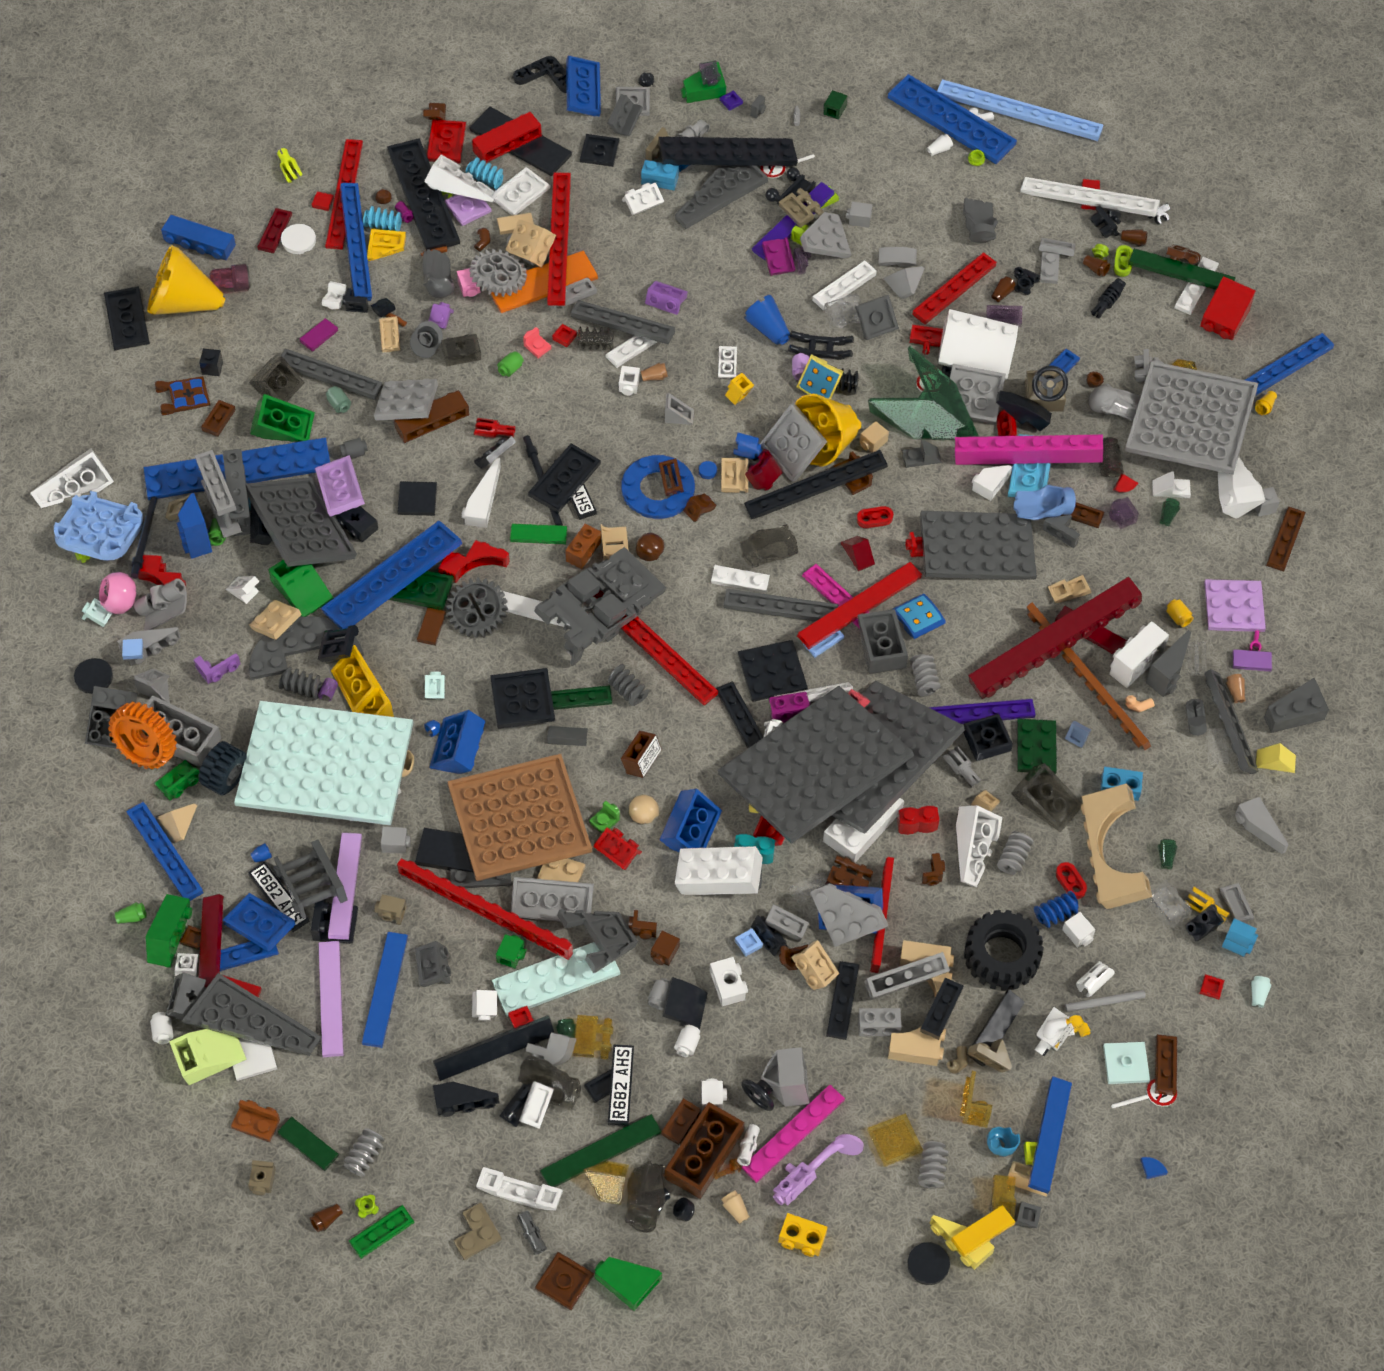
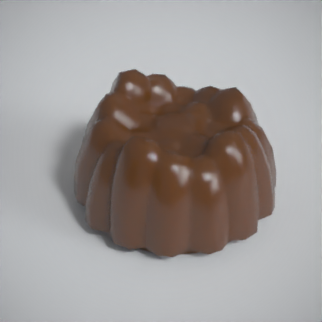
(383, 196)
(1094, 379)

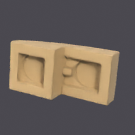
(1069, 590)

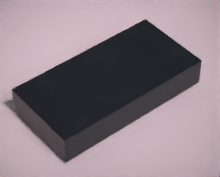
(599, 1087)

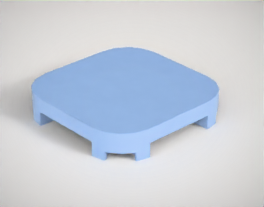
(98, 527)

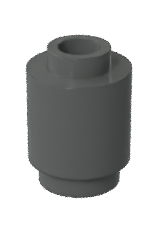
(354, 448)

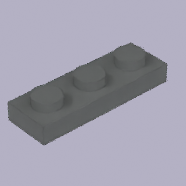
(468, 880)

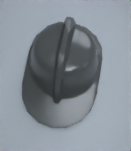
(426, 339)

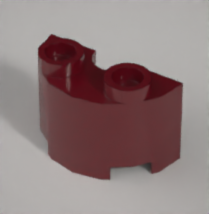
(764, 472)

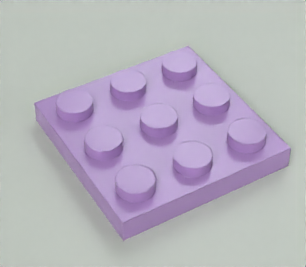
(1234, 605)

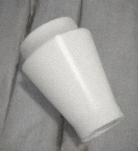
(940, 145)

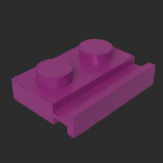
(778, 256)

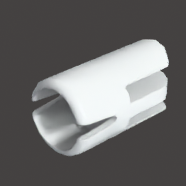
(1095, 978)

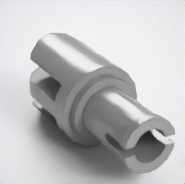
(961, 765)

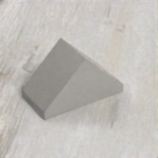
(677, 411)

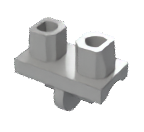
(1143, 361)

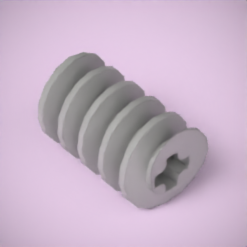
(925, 674)
(1015, 853)
(362, 1152)
(932, 1165)

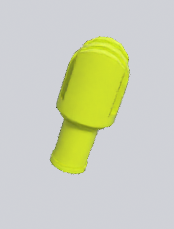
(288, 164)

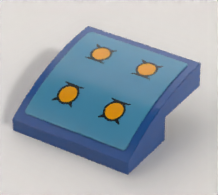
(919, 616)

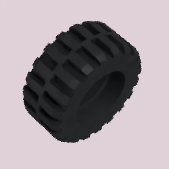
(997, 972)

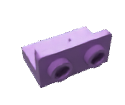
(665, 297)

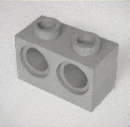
(879, 1021)

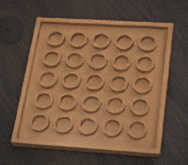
(519, 817)

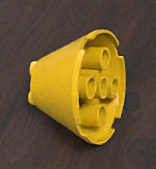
(835, 423)

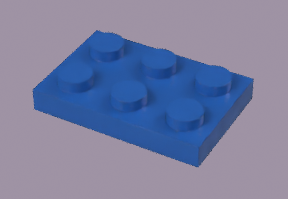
(259, 922)

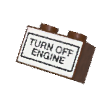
(641, 754)

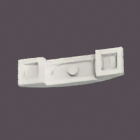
(519, 1191)

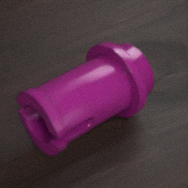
(406, 214)

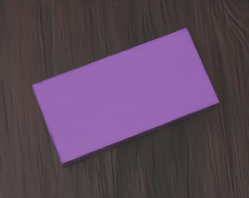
(1252, 660)

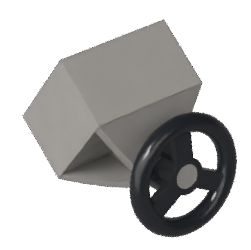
(784, 1078)

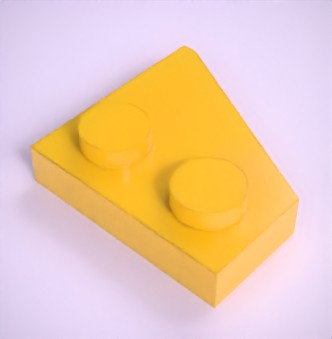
(385, 243)

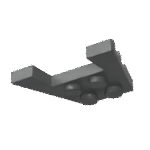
(608, 932)

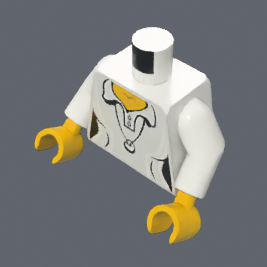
(1057, 1029)

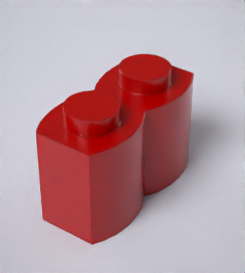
(913, 820)

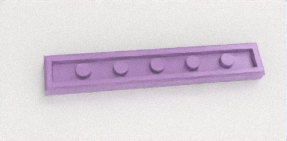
(347, 872)
(331, 999)

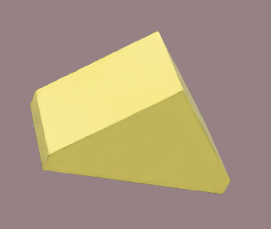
(1276, 758)

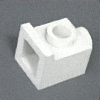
(627, 383)

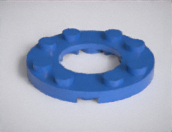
(656, 508)

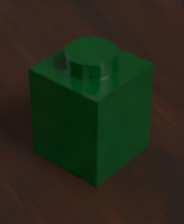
(835, 104)

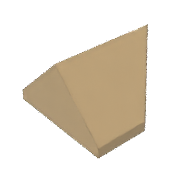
(177, 822)

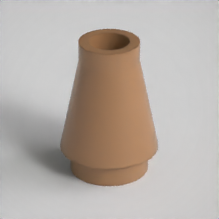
(655, 372)
(1236, 686)

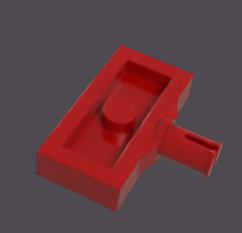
(926, 336)

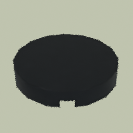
(93, 673)
(928, 1263)

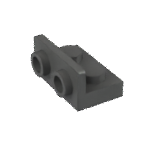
(624, 116)
(433, 964)

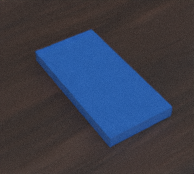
(583, 86)

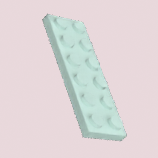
(550, 979)

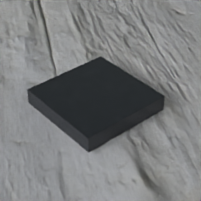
(599, 150)
(417, 498)

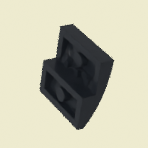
(685, 1003)

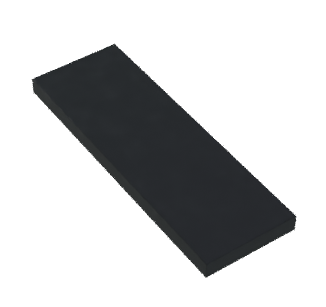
(540, 152)

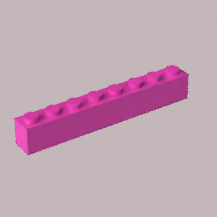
(1029, 449)

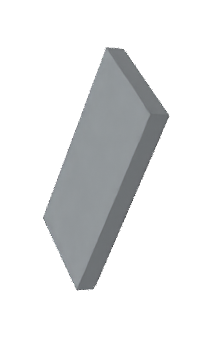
(544, 898)

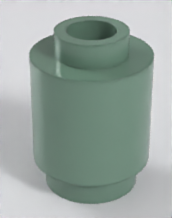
(338, 399)

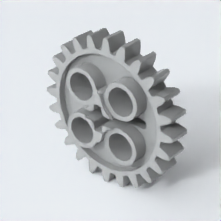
(498, 272)

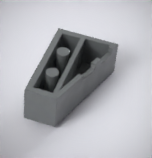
(1297, 708)

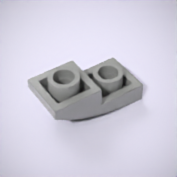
(897, 255)

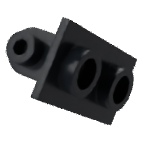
(771, 941)
(515, 1107)

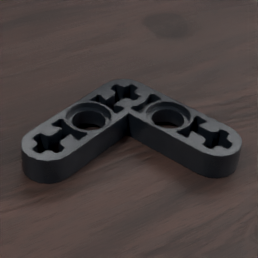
(544, 69)

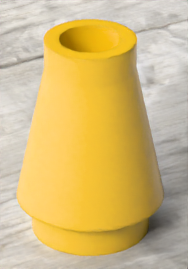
(1265, 404)

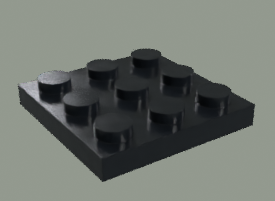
(772, 670)
(522, 698)

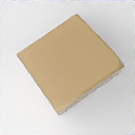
(986, 801)

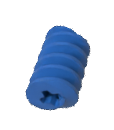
(1057, 909)

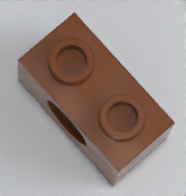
(583, 546)

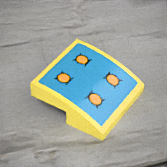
(819, 378)

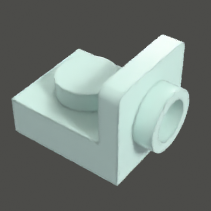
(96, 612)
(435, 686)

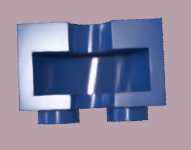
(747, 446)

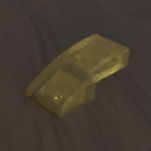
(1003, 1193)

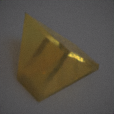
(608, 1180)

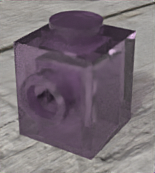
(1123, 513)

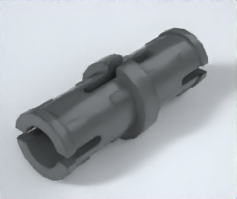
(531, 1232)

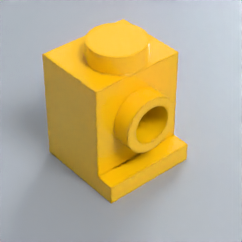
(739, 388)

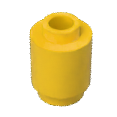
(1179, 613)

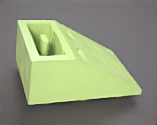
(206, 1053)

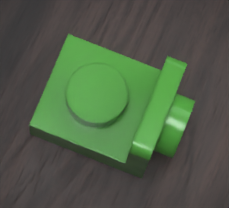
(606, 817)

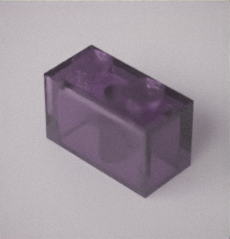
(1005, 314)

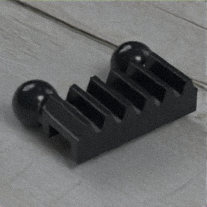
(792, 174)

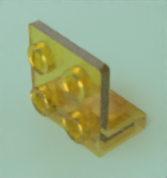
(977, 1112)

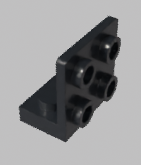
(321, 923)

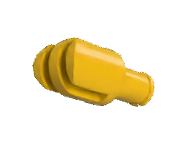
(1204, 904)

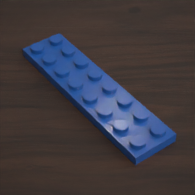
(952, 118)
(392, 575)

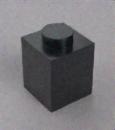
(211, 362)

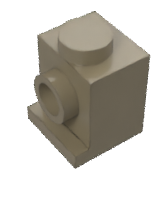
(391, 908)
(264, 1185)

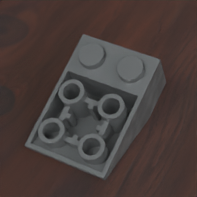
(103, 705)

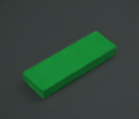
(538, 534)
(381, 1231)

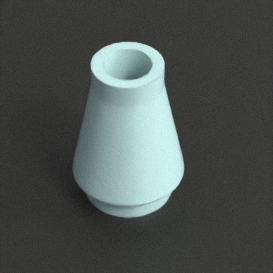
(1260, 990)

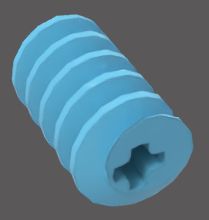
(485, 173)
(382, 220)

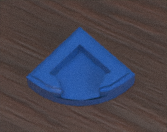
(1153, 1167)

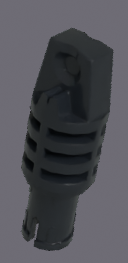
(1108, 297)

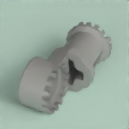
(696, 130)

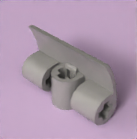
(162, 603)

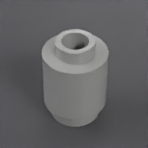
(658, 994)

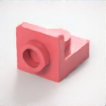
(536, 343)

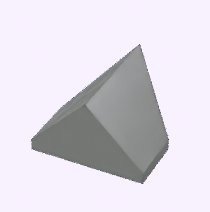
(905, 281)
(153, 683)

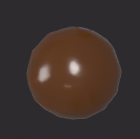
(649, 547)

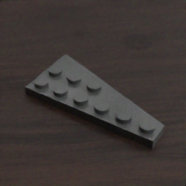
(720, 190)
(239, 1013)

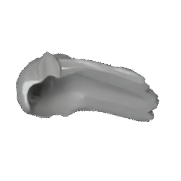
(1114, 401)

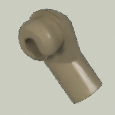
(960, 1062)

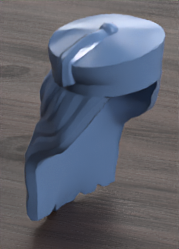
(1046, 502)

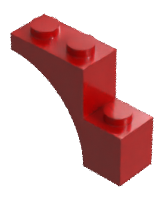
(478, 555)
(155, 571)

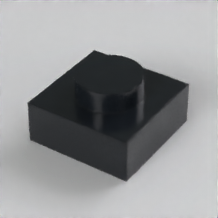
(383, 307)

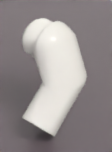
(986, 116)

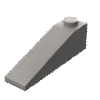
(906, 976)

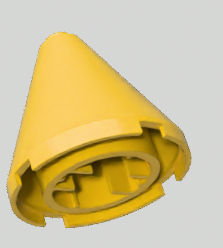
(182, 287)

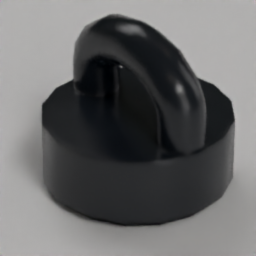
(684, 1209)

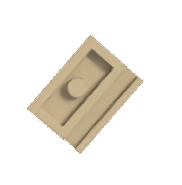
(733, 475)

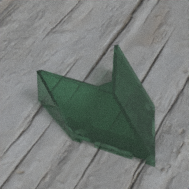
(935, 414)

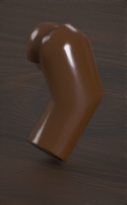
(484, 235)

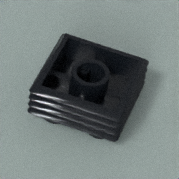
(998, 737)

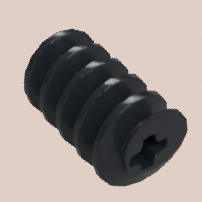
(849, 381)

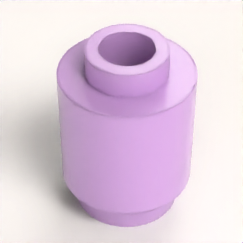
(798, 365)

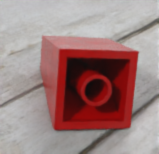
(1228, 308)

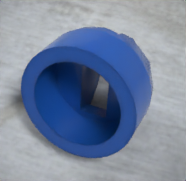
(434, 726)

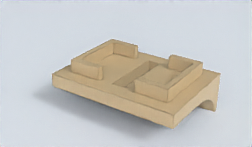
(613, 536)

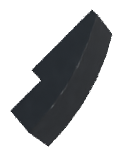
(1024, 409)

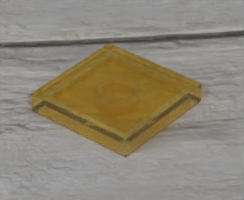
(895, 1140)

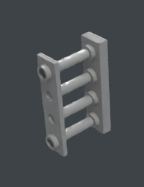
(217, 493)

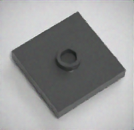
(876, 317)

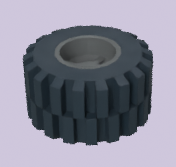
(222, 768)

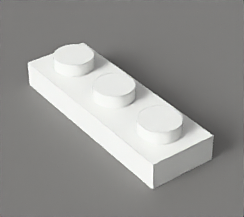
(740, 579)

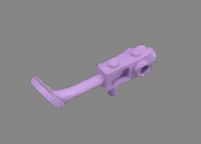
(805, 1174)

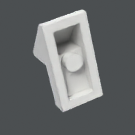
(1169, 487)
(244, 588)

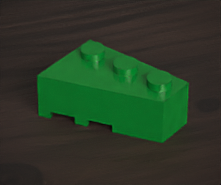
(167, 930)

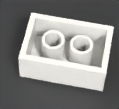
(1138, 654)

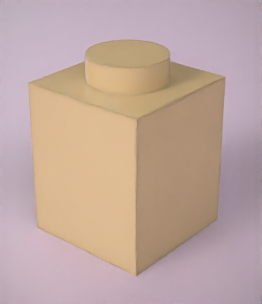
(873, 437)

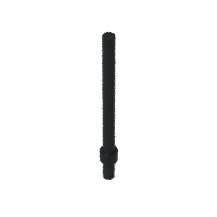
(532, 454)
(137, 562)

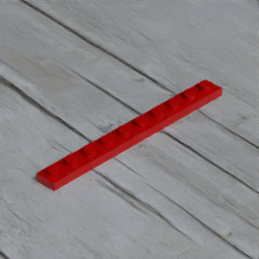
(559, 248)
(668, 659)
(487, 910)

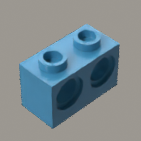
(1120, 777)

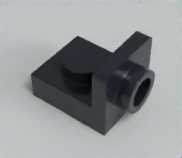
(355, 304)

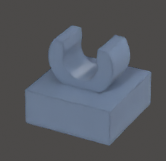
(1077, 734)

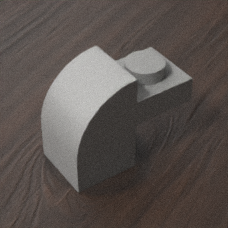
(557, 1051)

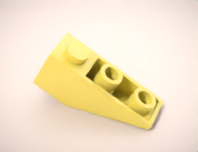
(948, 1229)

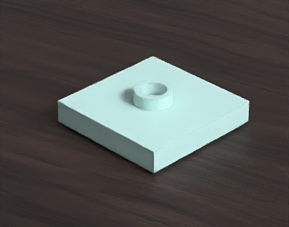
(1126, 1062)

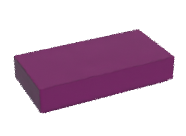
(318, 334)

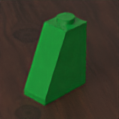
(695, 91)
(627, 1280)

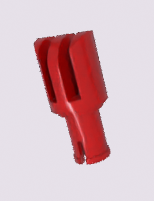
(492, 428)

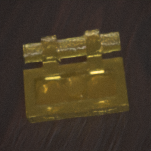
(585, 1036)

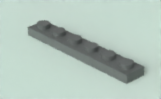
(623, 322)
(332, 374)
(777, 605)
(1232, 724)

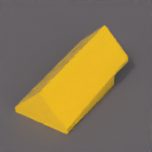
(361, 686)

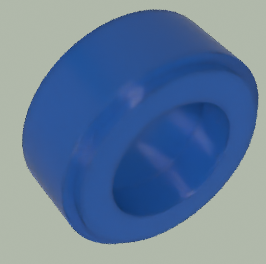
(707, 470)

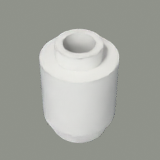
(161, 1028)
(687, 1041)

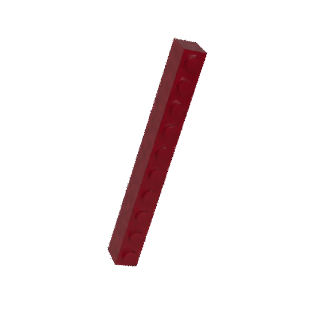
(1055, 638)

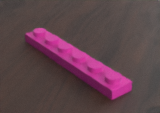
(793, 1133)

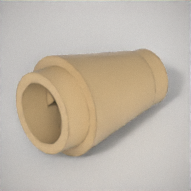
(735, 1206)

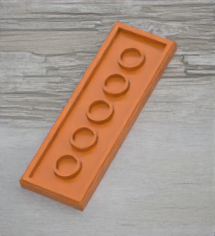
(537, 282)

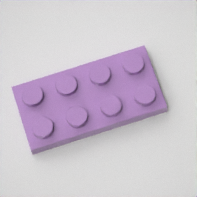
(339, 486)

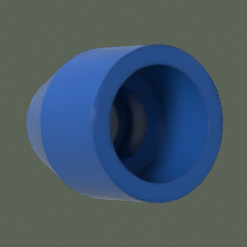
(261, 853)

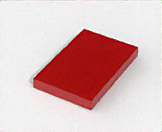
(446, 140)

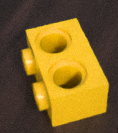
(804, 1229)

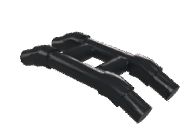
(830, 341)

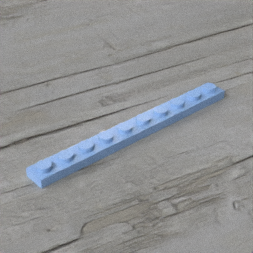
(1020, 110)

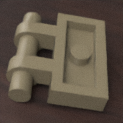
(797, 211)

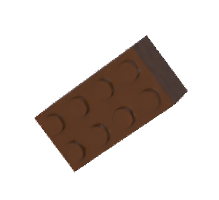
(704, 1150)

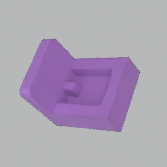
(440, 314)

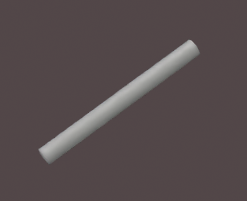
(1105, 1001)

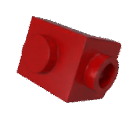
(914, 545)

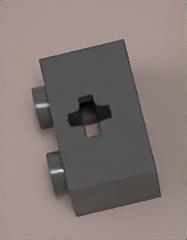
(183, 985)

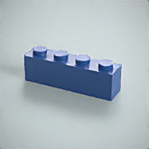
(198, 237)

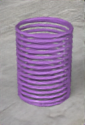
(325, 683)

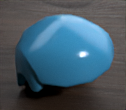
(1010, 1141)

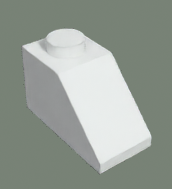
(991, 480)

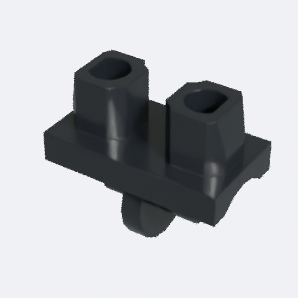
(1110, 227)
(1204, 923)

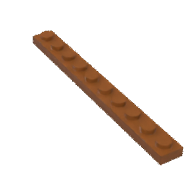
(1093, 684)

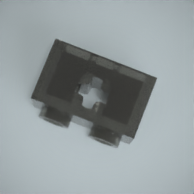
(461, 349)

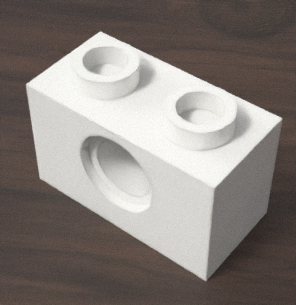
(725, 970)

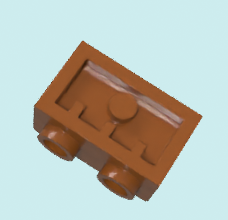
(256, 1120)

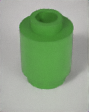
(510, 364)

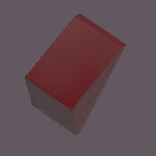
(859, 552)

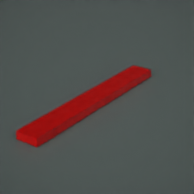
(347, 174)
(858, 605)

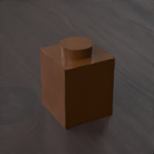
(665, 948)

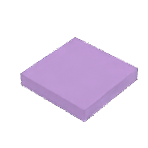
(466, 208)

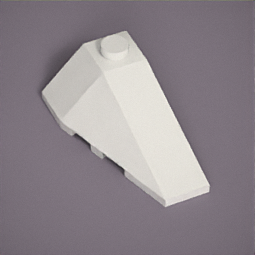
(448, 177)
(79, 476)
(1239, 491)
(975, 832)

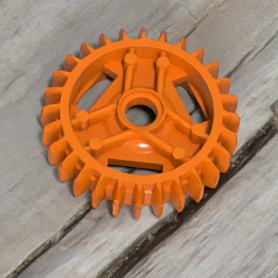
(127, 733)

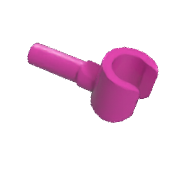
(1255, 642)

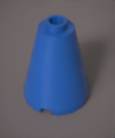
(768, 320)

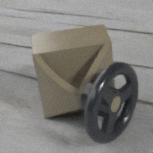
(1047, 387)

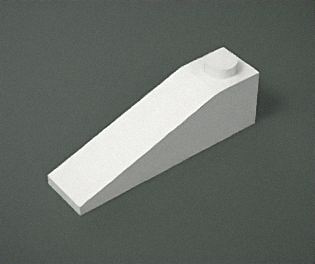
(480, 502)

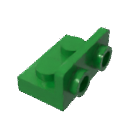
(177, 780)

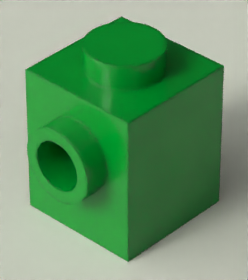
(511, 951)

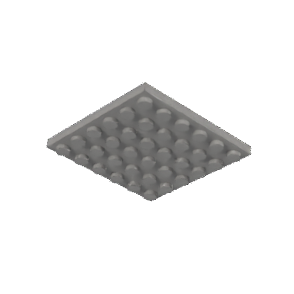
(1192, 417)

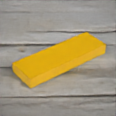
(983, 1231)

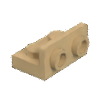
(815, 966)

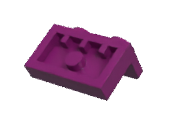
(788, 706)

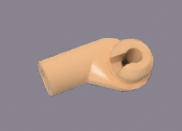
(1138, 706)

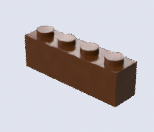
(443, 412)

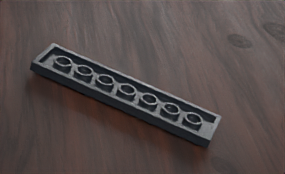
(727, 151)
(425, 203)

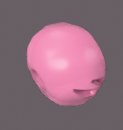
(120, 591)

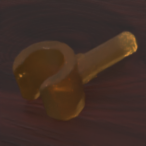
(734, 1165)

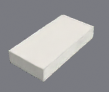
(536, 1104)

